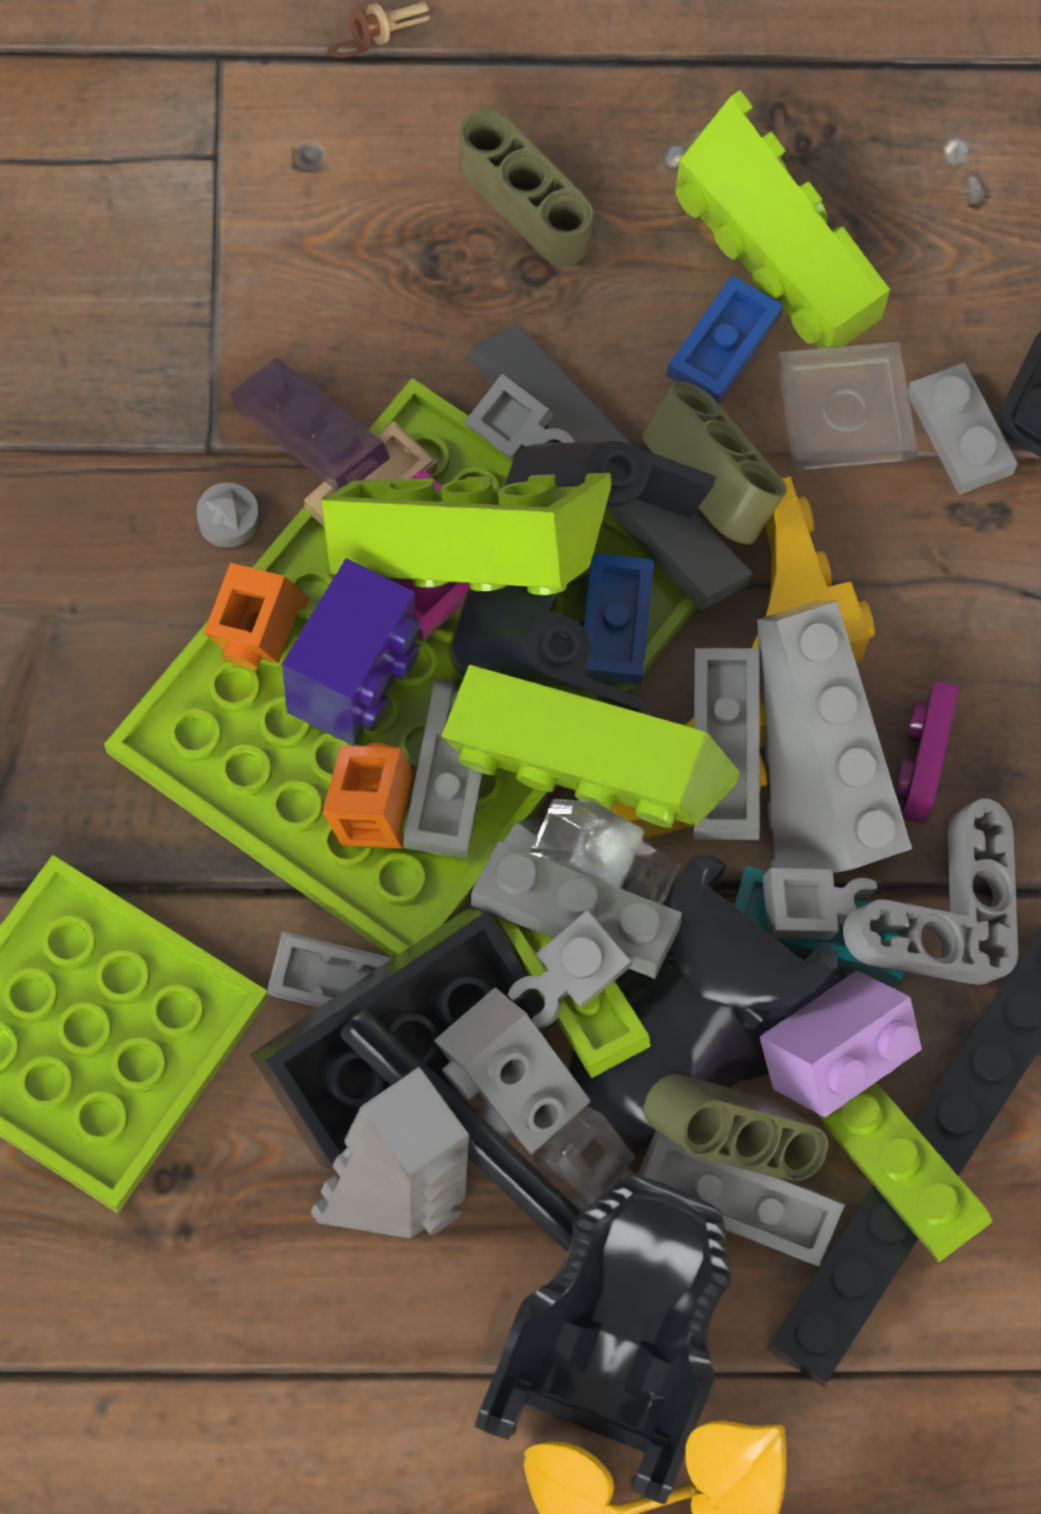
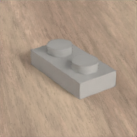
(961, 428)

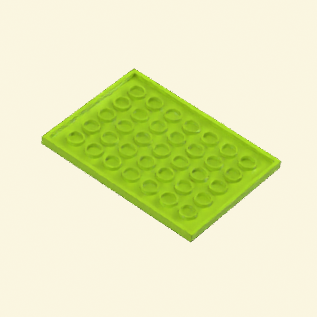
(260, 777)

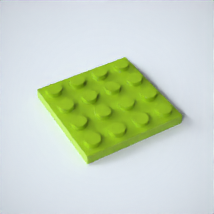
(106, 1031)

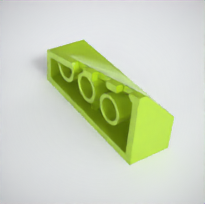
(778, 229)
(468, 530)
(587, 747)

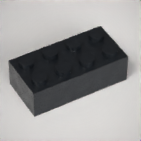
(413, 995)

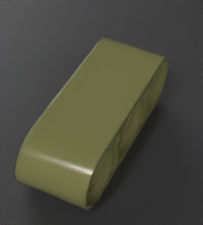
(520, 163)
(701, 435)
(735, 1128)

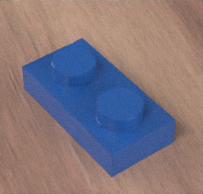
(725, 338)
(618, 617)

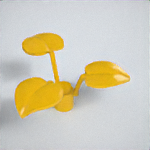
(730, 1467)

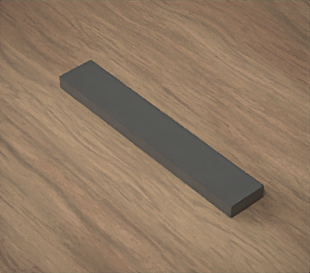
(678, 544)

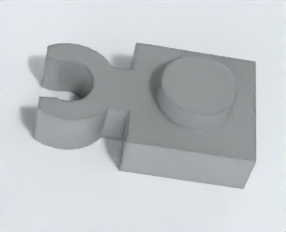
(513, 419)
(808, 904)
(579, 964)

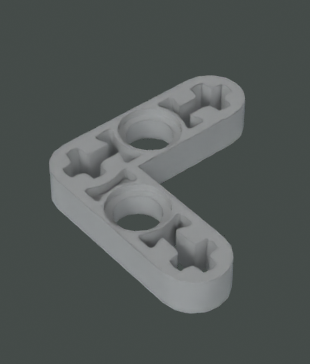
(968, 918)

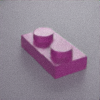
(931, 726)

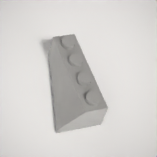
(823, 753)
(399, 1165)

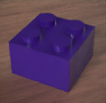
(351, 653)

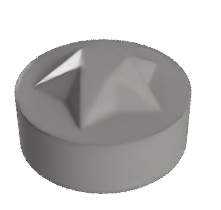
(227, 515)

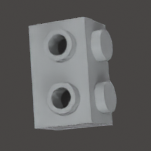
(511, 1071)

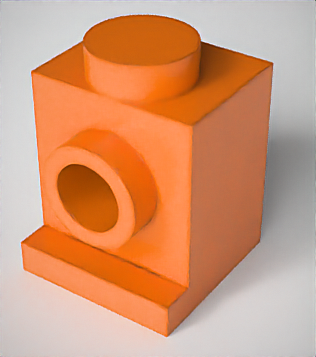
(254, 615)
(369, 795)

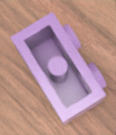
(841, 1043)

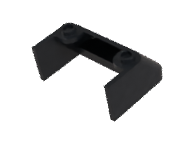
(515, 629)

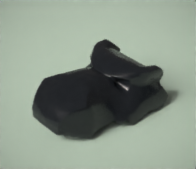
(707, 1003)
(622, 1329)

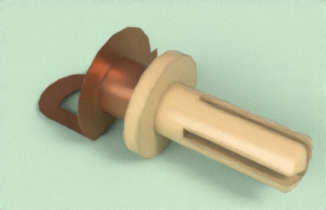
(378, 24)

